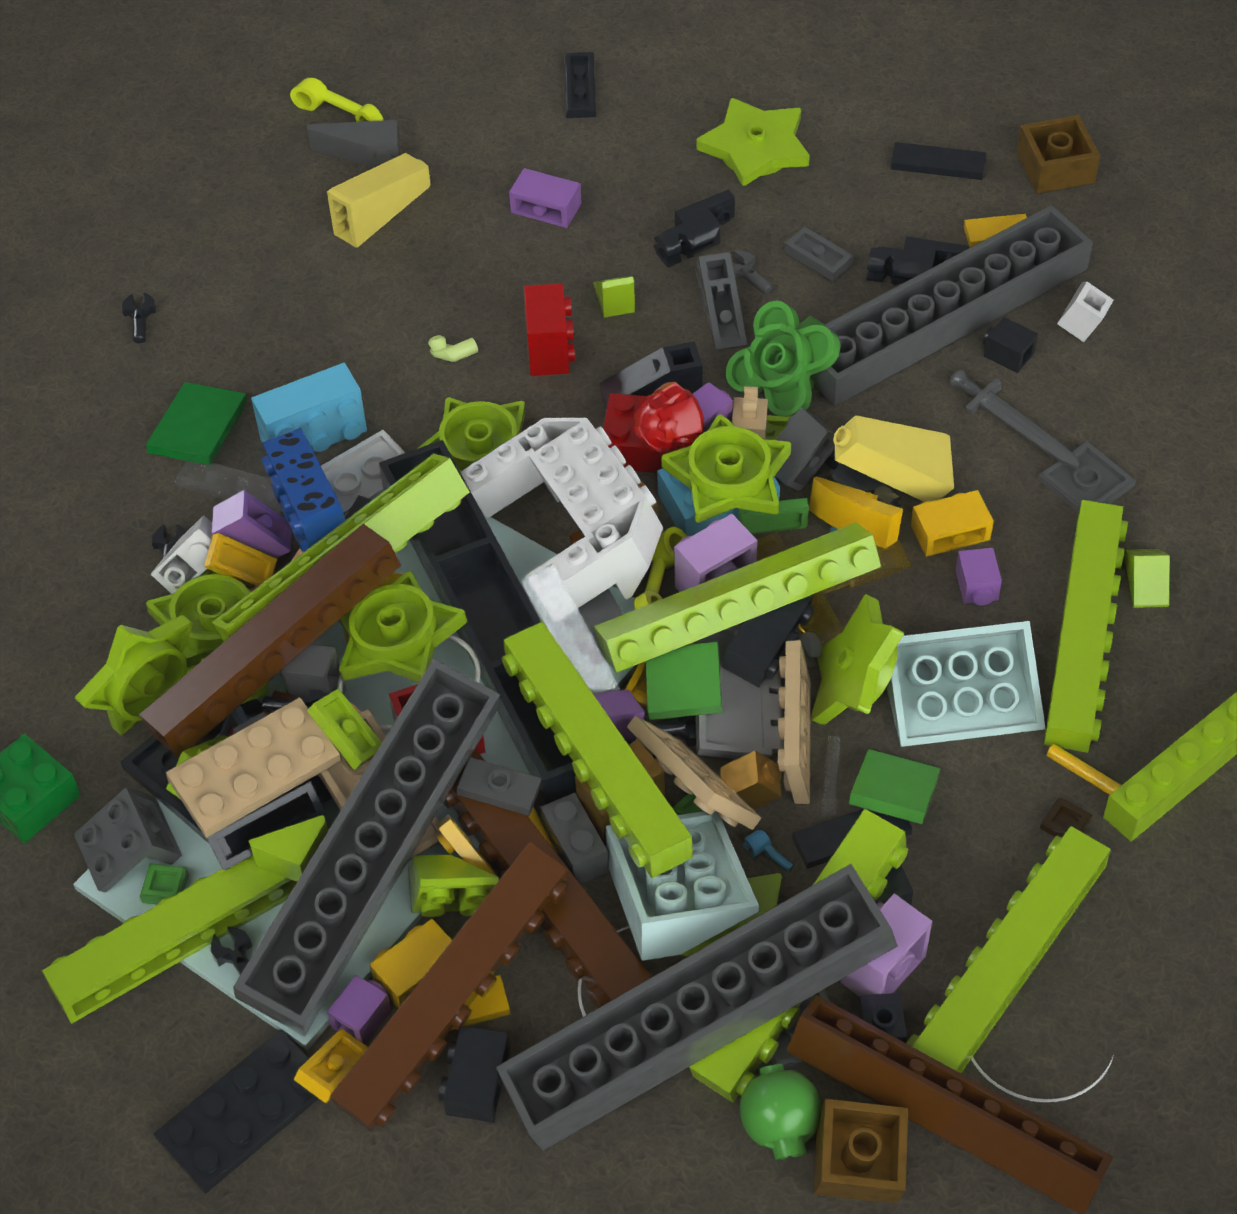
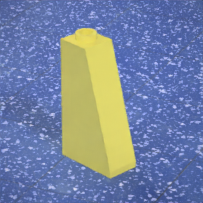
(375, 197)
(897, 455)

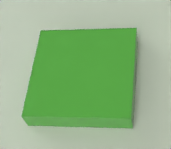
(684, 682)
(894, 786)

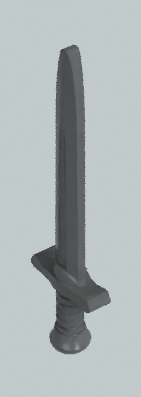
(1007, 414)

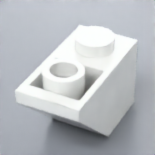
(1085, 311)
(186, 557)

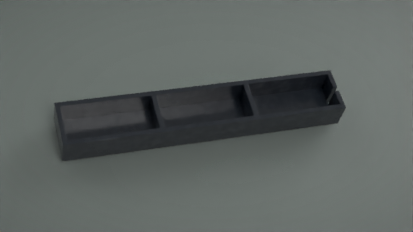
(477, 577)

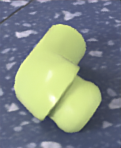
(452, 353)

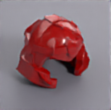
(668, 419)

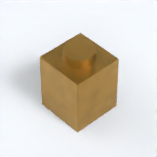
(753, 779)

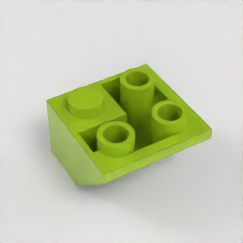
(447, 885)

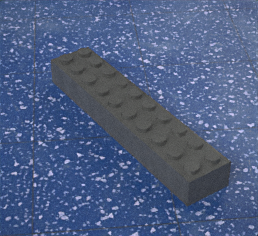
(952, 301)
(366, 848)
(696, 1007)

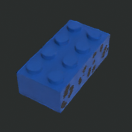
(301, 488)

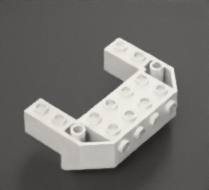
(592, 487)

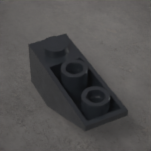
(669, 364)
(763, 638)

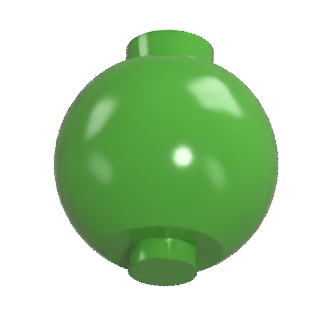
(780, 1111)

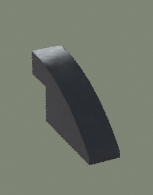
(293, 807)

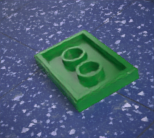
(196, 423)

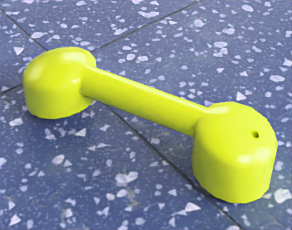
(312, 93)
(662, 559)

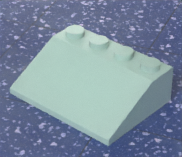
(966, 684)
(687, 901)

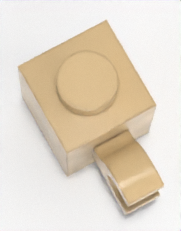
(751, 412)

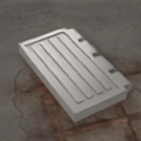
(748, 713)

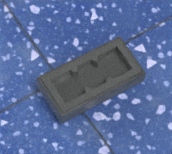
(499, 786)

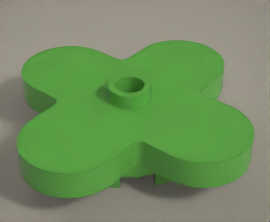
(783, 358)

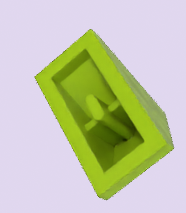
(616, 295)
(1148, 577)
(290, 848)

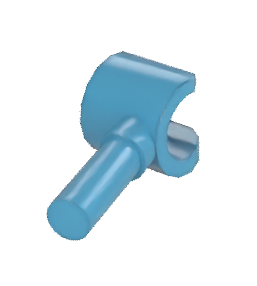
(759, 843)

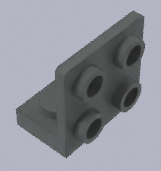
(125, 835)

